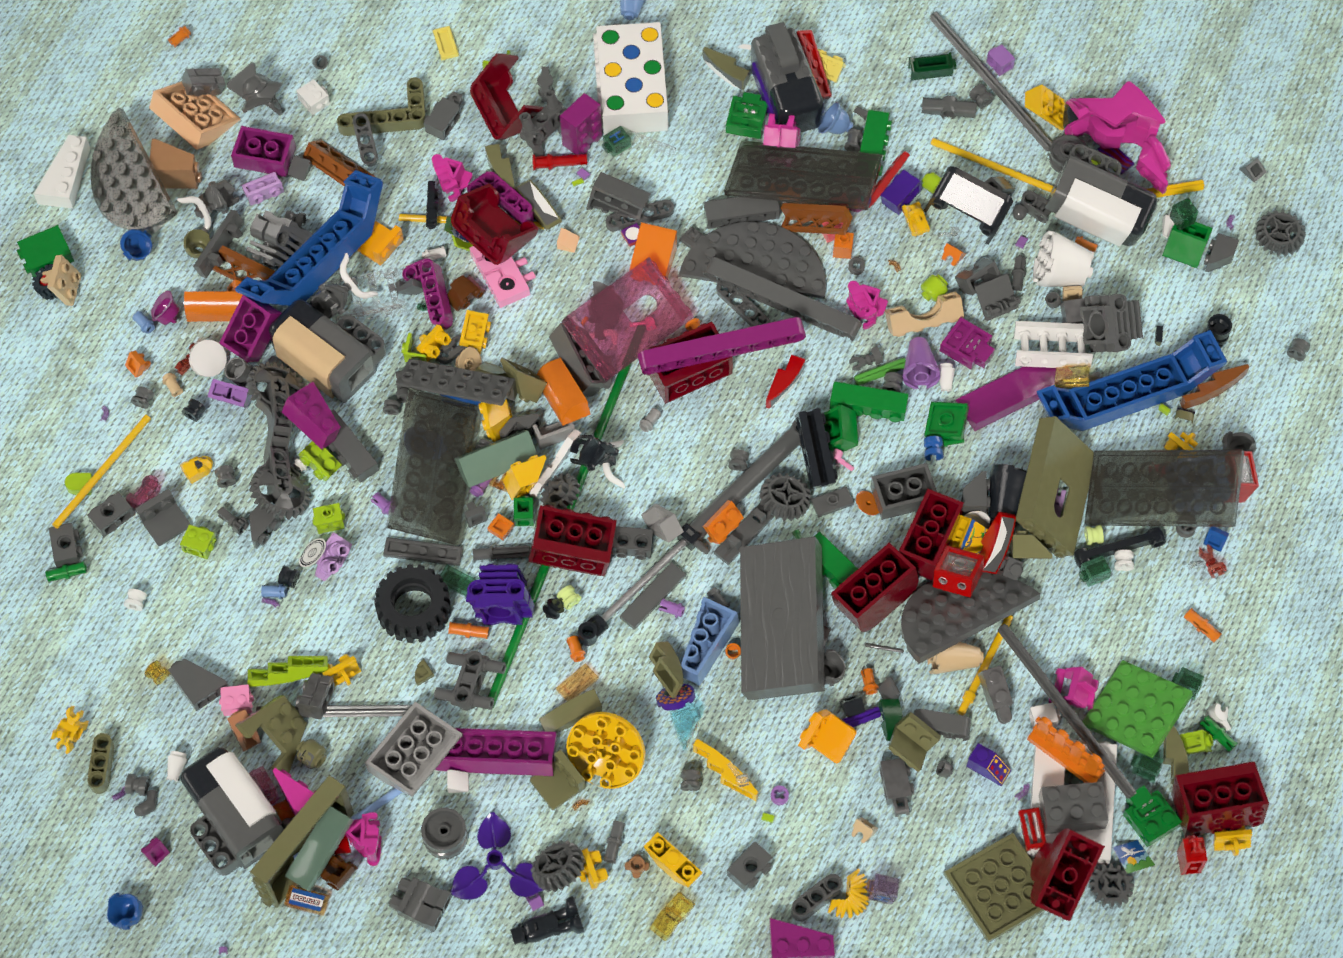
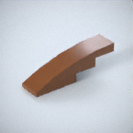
(1217, 385)

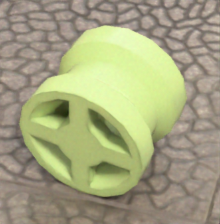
(1094, 535)
(568, 597)

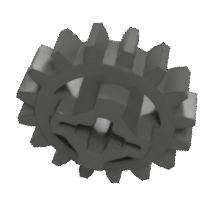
(561, 491)
(1117, 891)

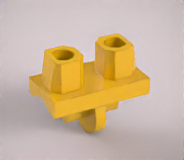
(915, 219)
(432, 342)
(1175, 442)
(344, 670)
(1233, 840)
(594, 876)

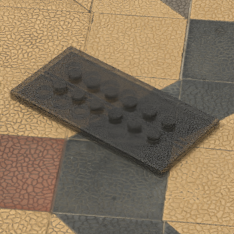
(804, 175)
(427, 484)
(1165, 488)

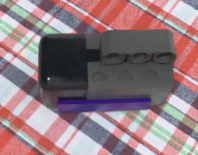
(786, 78)

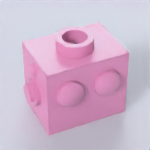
(236, 699)

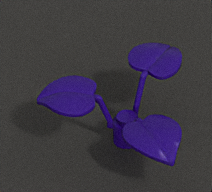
(469, 882)

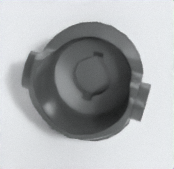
(1239, 441)
(834, 667)

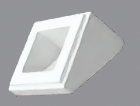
(457, 781)

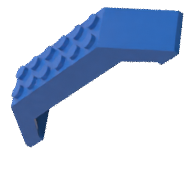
(325, 248)
(1135, 387)

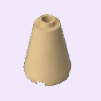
(956, 658)

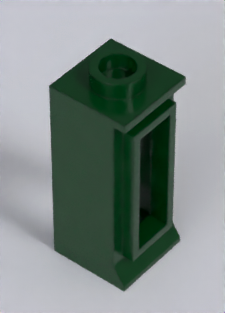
(931, 66)

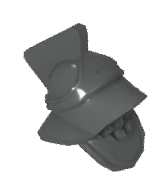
(255, 89)

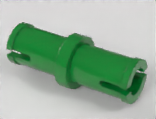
(66, 571)
(1218, 733)

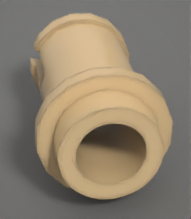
(170, 381)

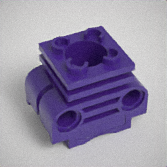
(500, 595)

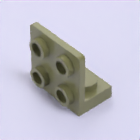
(912, 740)
(562, 785)

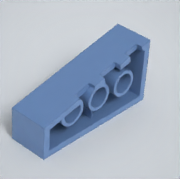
(708, 638)

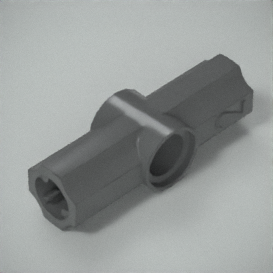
(949, 107)

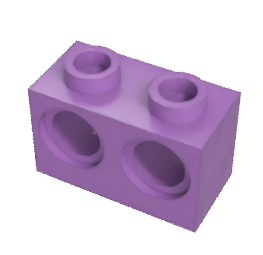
(229, 393)

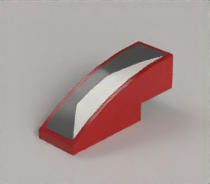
(785, 380)
(997, 541)

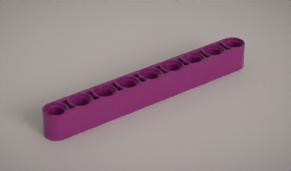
(721, 346)

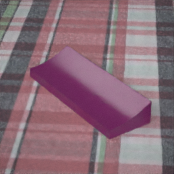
(1006, 395)
(502, 752)

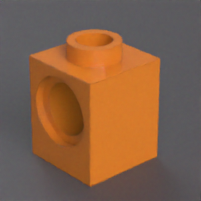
(843, 246)

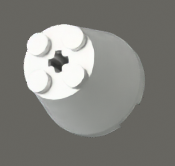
(1061, 262)

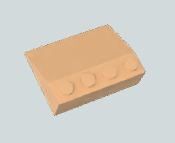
(193, 117)

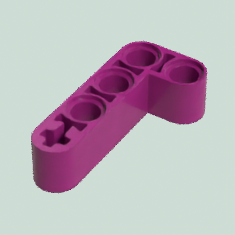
(509, 199)
(440, 313)

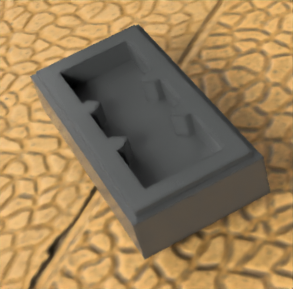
(832, 502)

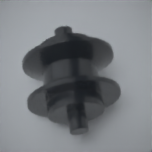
(553, 608)

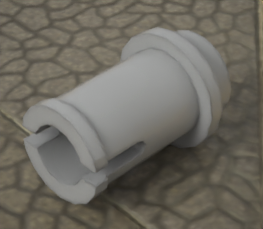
(647, 423)

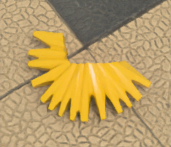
(854, 897)

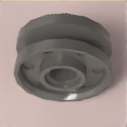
(1061, 148)

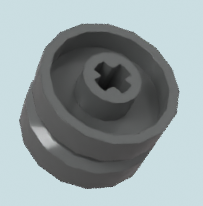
(433, 829)

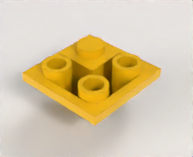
(1046, 105)
(494, 418)

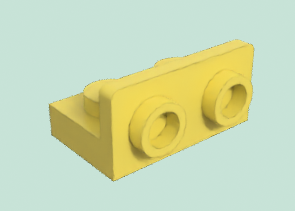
(831, 66)

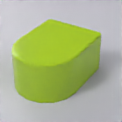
(76, 481)

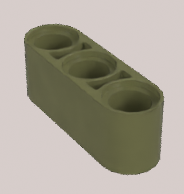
(97, 755)

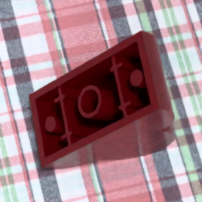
(1063, 872)

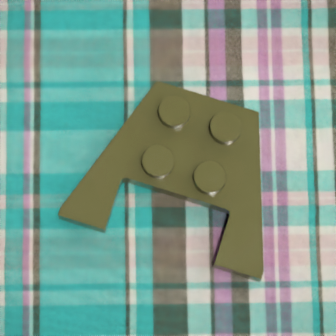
(282, 726)

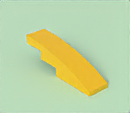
(718, 763)

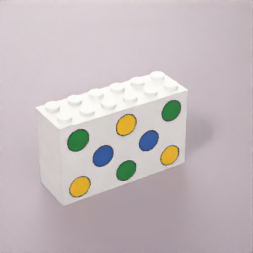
(631, 77)

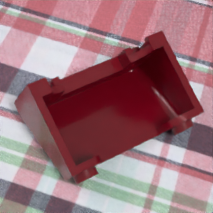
(488, 226)

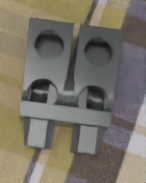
(421, 903)

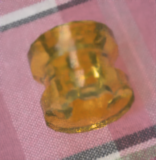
(156, 672)

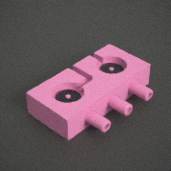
(503, 279)

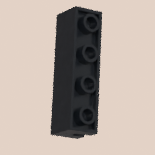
(815, 448)

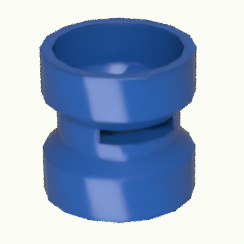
(933, 447)

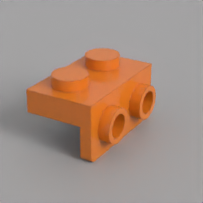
(723, 522)

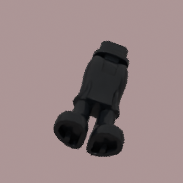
(547, 925)

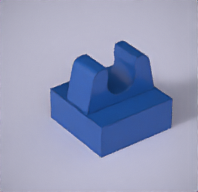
(1216, 538)

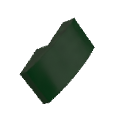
(891, 715)

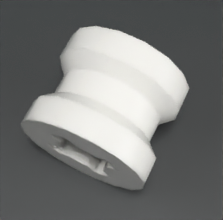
(1124, 560)
(135, 599)

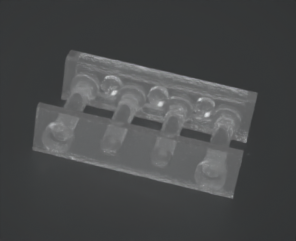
(377, 310)

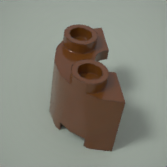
(463, 291)
(338, 872)

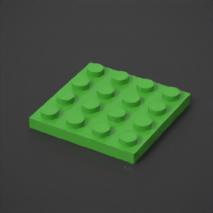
(1137, 708)

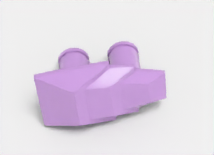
(333, 556)

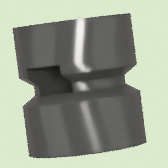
(238, 371)

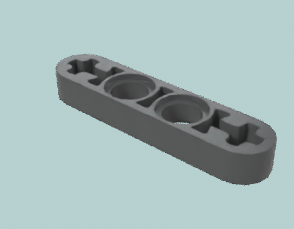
(650, 207)
(744, 306)

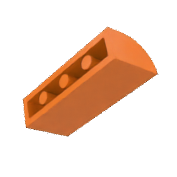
(210, 305)
(563, 392)

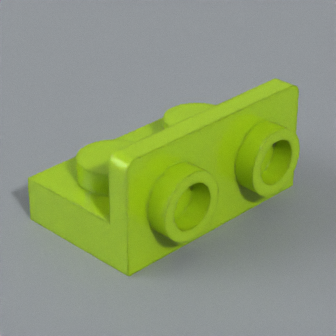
(320, 461)

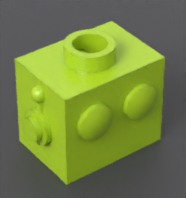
(328, 518)
(198, 541)

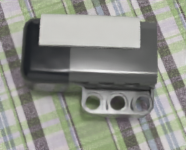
(1099, 199)
(234, 811)

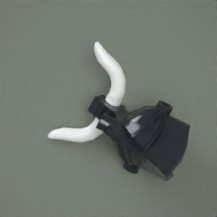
(595, 453)

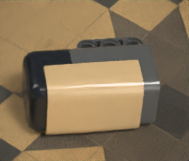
(326, 350)

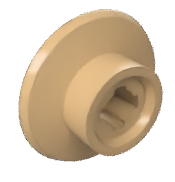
(468, 359)

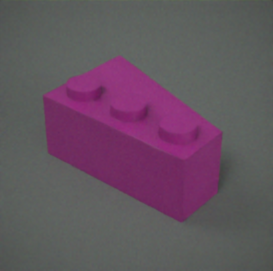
(312, 415)
(799, 942)

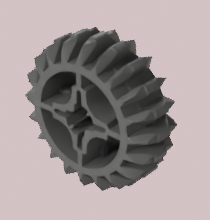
(1279, 238)
(785, 497)
(558, 866)

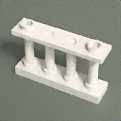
(1050, 332)

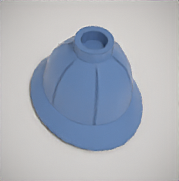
(835, 120)

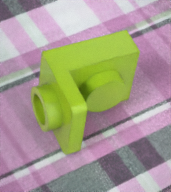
(1197, 741)

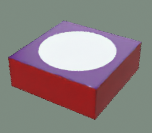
(630, 234)

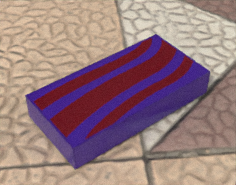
(1117, 154)

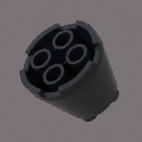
(1005, 489)

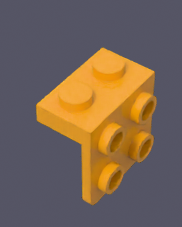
(381, 243)
(828, 735)

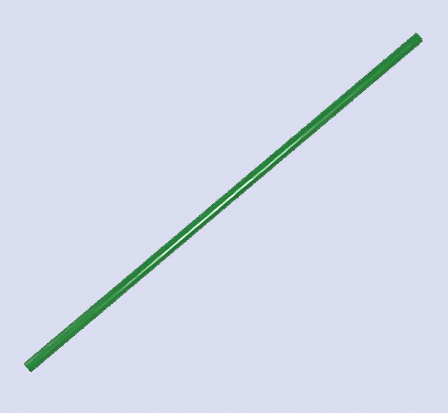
(543, 570)

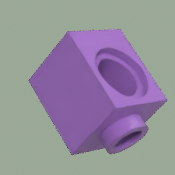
(1000, 59)

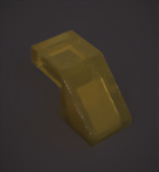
(672, 914)

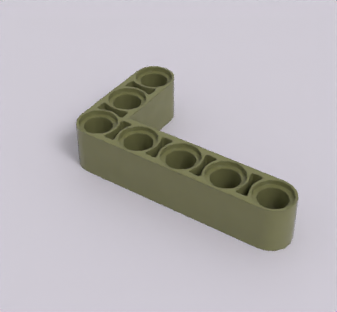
(390, 117)

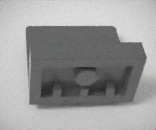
(162, 517)

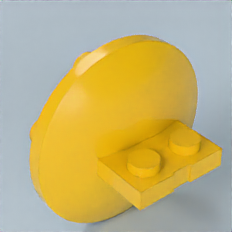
(607, 748)

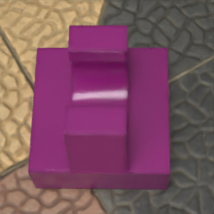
(155, 851)

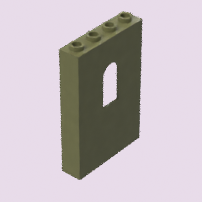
(1055, 457)
(273, 865)

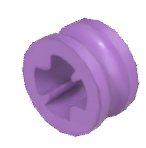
(779, 789)

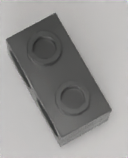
(633, 537)

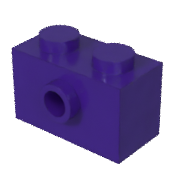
(901, 191)

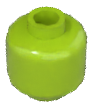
(933, 287)

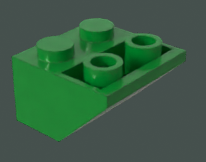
(1188, 244)

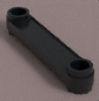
(1153, 537)

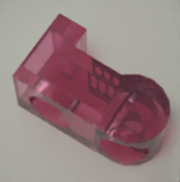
(149, 489)
(265, 784)

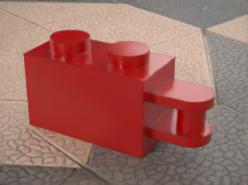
(1192, 855)

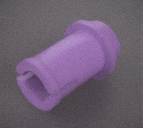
(478, 489)
(381, 502)
(672, 608)

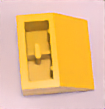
(523, 476)

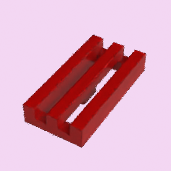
(1035, 845)

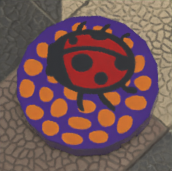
(684, 696)

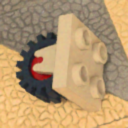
(58, 281)

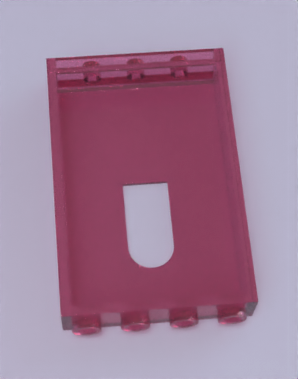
(607, 332)

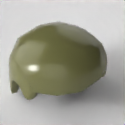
(194, 239)

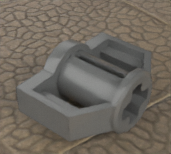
(545, 82)

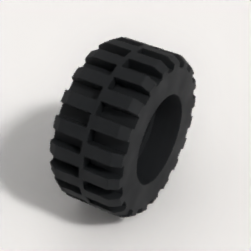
(419, 625)

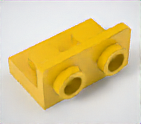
(474, 330)

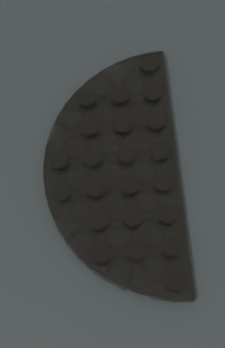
(126, 180)

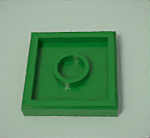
(946, 420)

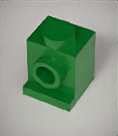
(521, 518)

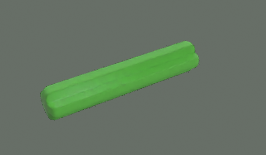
(879, 372)

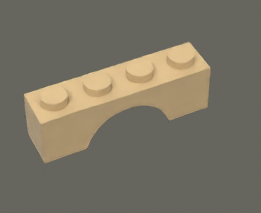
(946, 309)

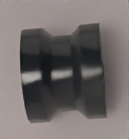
(193, 410)
(288, 576)

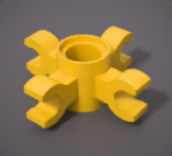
(69, 729)

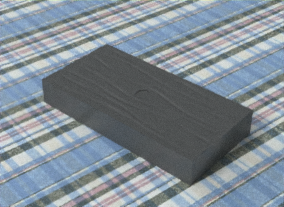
(782, 619)

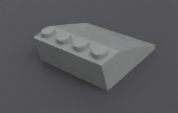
(412, 750)

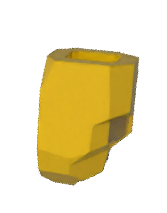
(197, 468)

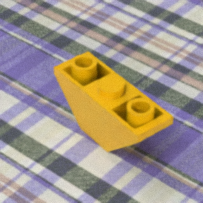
(672, 861)

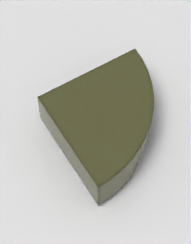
(423, 673)

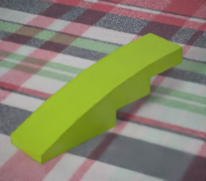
(284, 672)

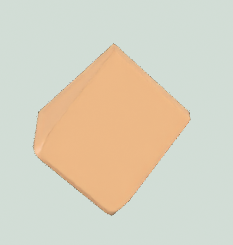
(567, 240)

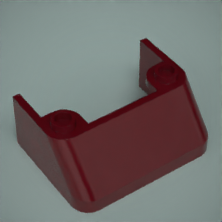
(494, 101)

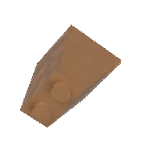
(175, 166)

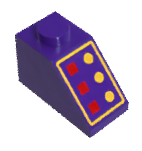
(988, 764)

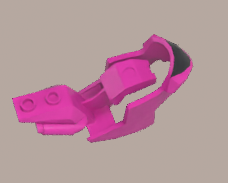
(1117, 122)

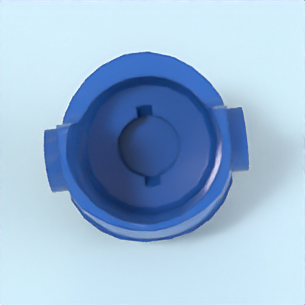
(136, 244)
(124, 910)

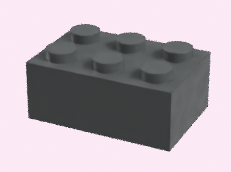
(901, 490)
(1073, 807)

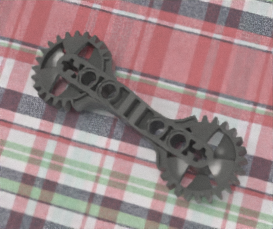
(276, 471)

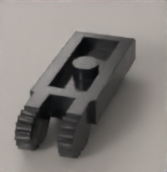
(432, 207)

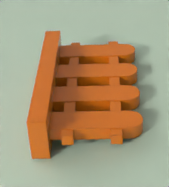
(1066, 752)

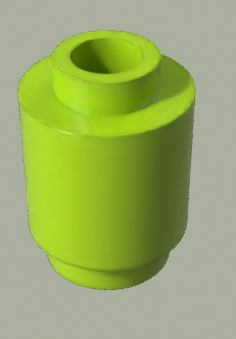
(930, 181)

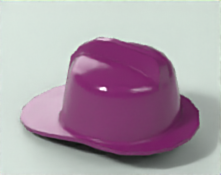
(165, 309)

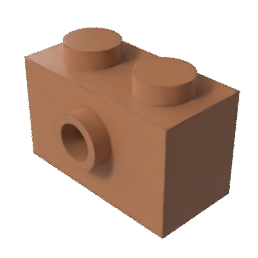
(245, 743)

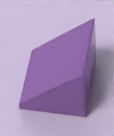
(535, 902)

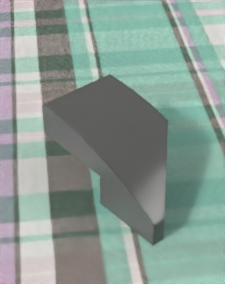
(410, 287)

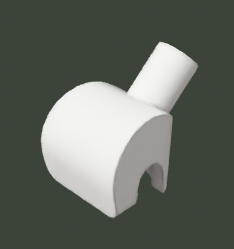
(1218, 715)

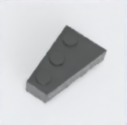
(617, 196)

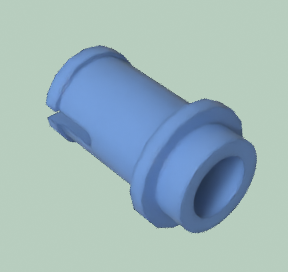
(146, 325)
(274, 591)

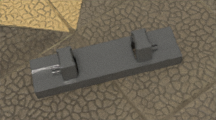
(210, 256)
(743, 534)

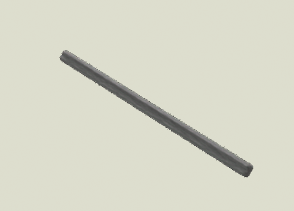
(991, 81)
(1066, 710)

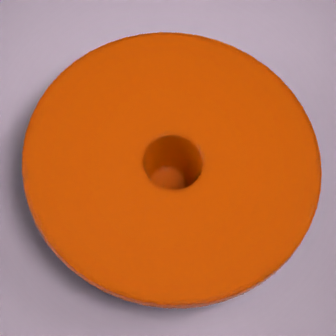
(866, 503)

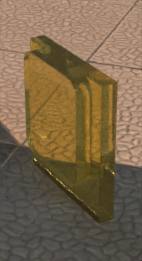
(1072, 376)

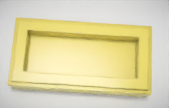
(445, 43)

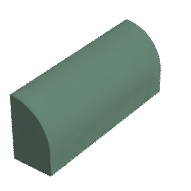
(495, 458)
(319, 848)

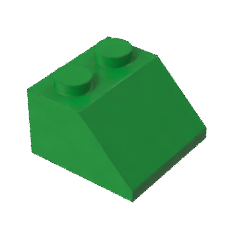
(842, 428)

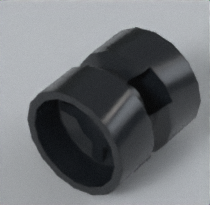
(1220, 327)

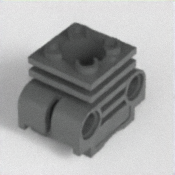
(279, 238)
(1110, 322)

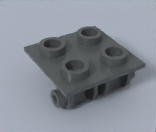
(997, 297)

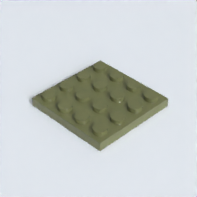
(995, 887)

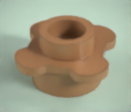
(636, 860)

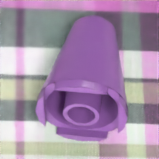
(920, 365)

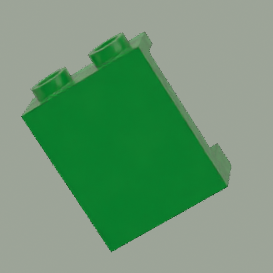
(42, 248)

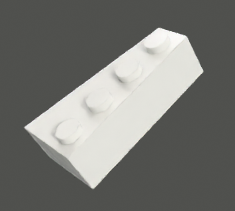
(64, 175)

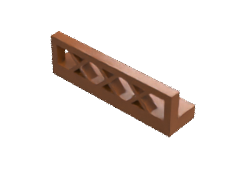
(331, 161)
(818, 214)
(242, 263)

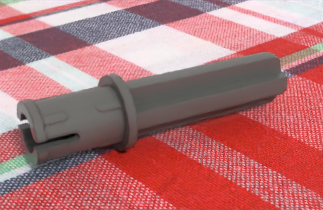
(501, 553)

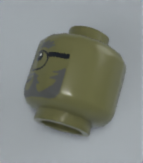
(311, 753)

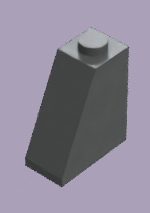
(196, 683)

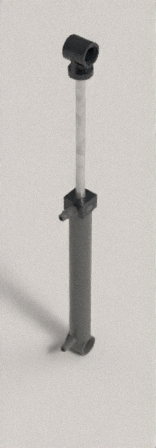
(695, 532)

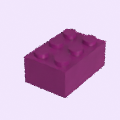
(581, 124)
(263, 151)
(249, 329)

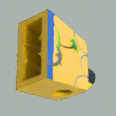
(968, 535)

